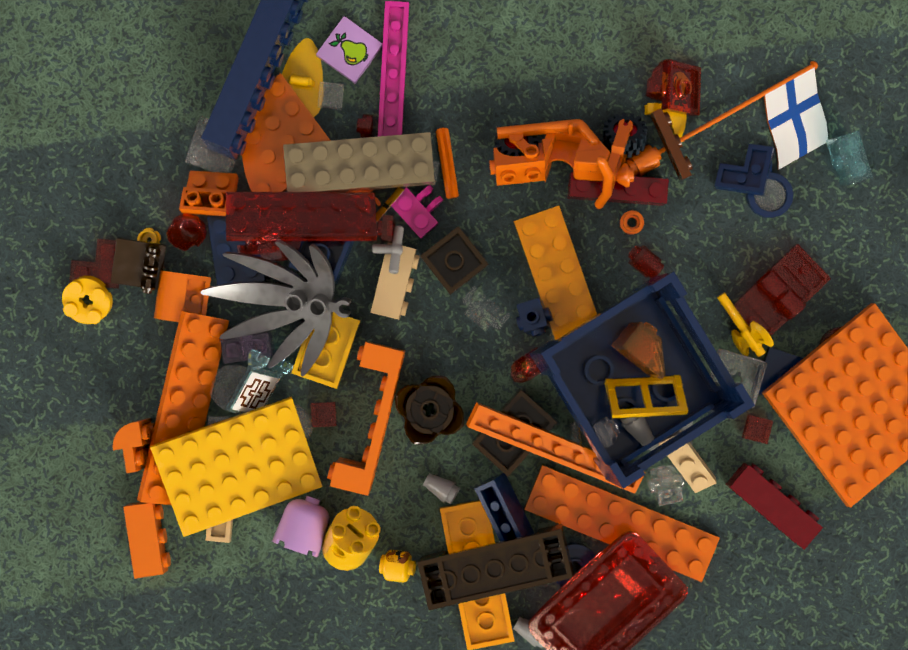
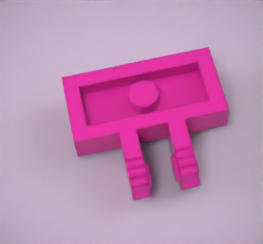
(415, 213)

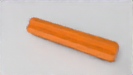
(447, 163)

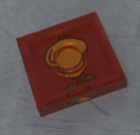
(681, 88)

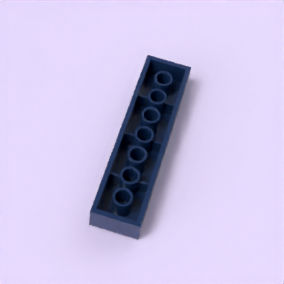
(251, 76)

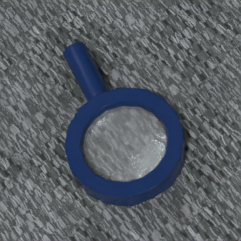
(776, 199)

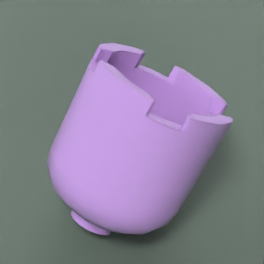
(303, 526)

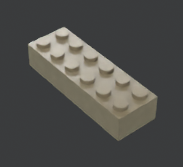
(360, 163)

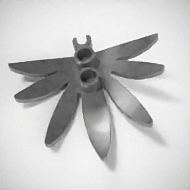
(305, 300)

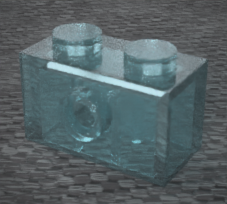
(849, 158)

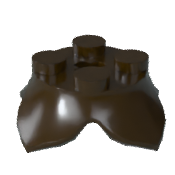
(422, 427)

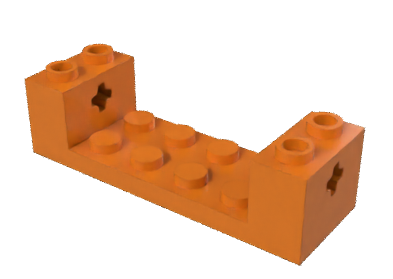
(355, 475)

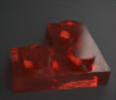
(101, 267)

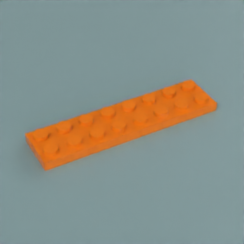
(185, 391)
(609, 516)

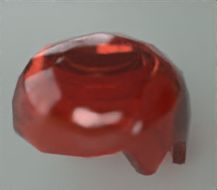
(186, 225)

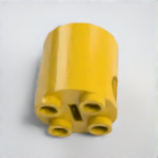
(350, 538)

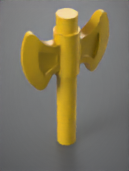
(748, 336)

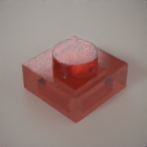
(323, 414)
(757, 429)

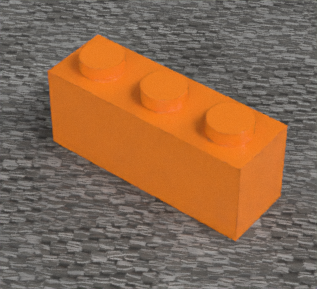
(146, 539)

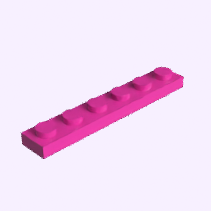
(393, 68)

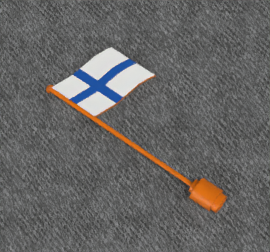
(791, 114)

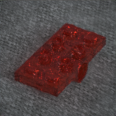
(782, 290)

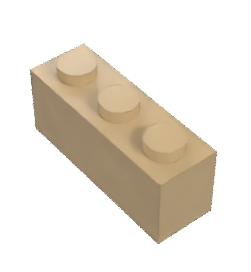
(393, 287)

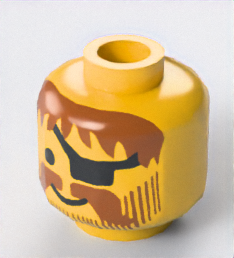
(397, 566)

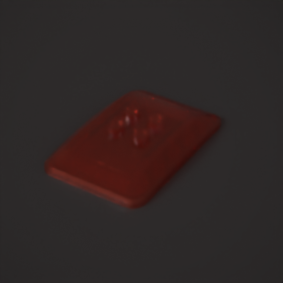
(610, 600)

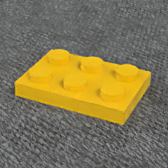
(334, 356)

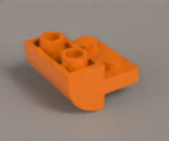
(207, 192)
(180, 293)
(132, 440)

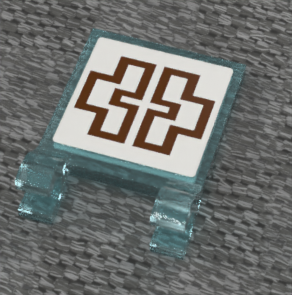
(257, 383)

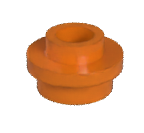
(639, 222)

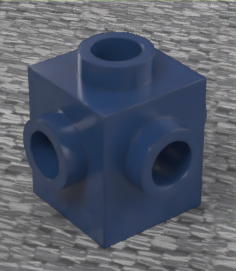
(528, 311)

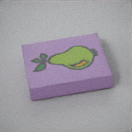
(349, 50)

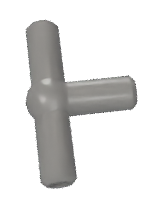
(395, 249)

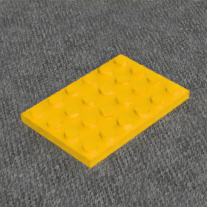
(236, 466)

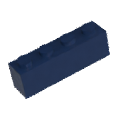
(503, 508)

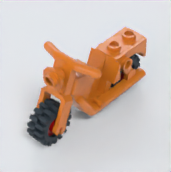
(524, 160)

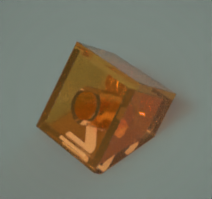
(642, 348)

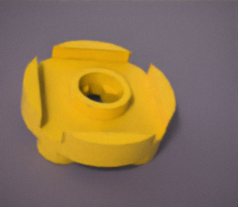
(75, 306)

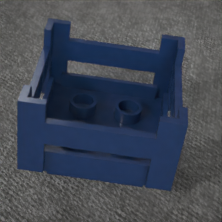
(586, 358)

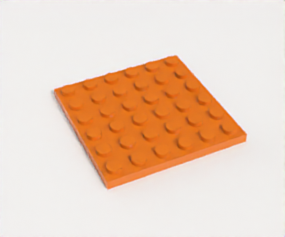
(850, 404)

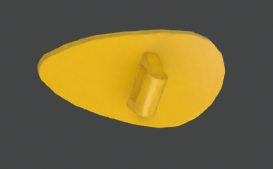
(304, 74)

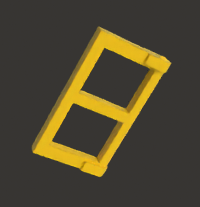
(649, 410)

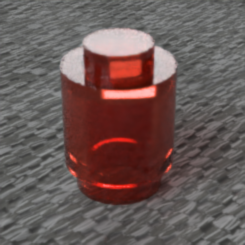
(645, 261)

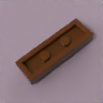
(671, 143)

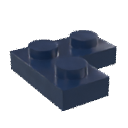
(751, 177)

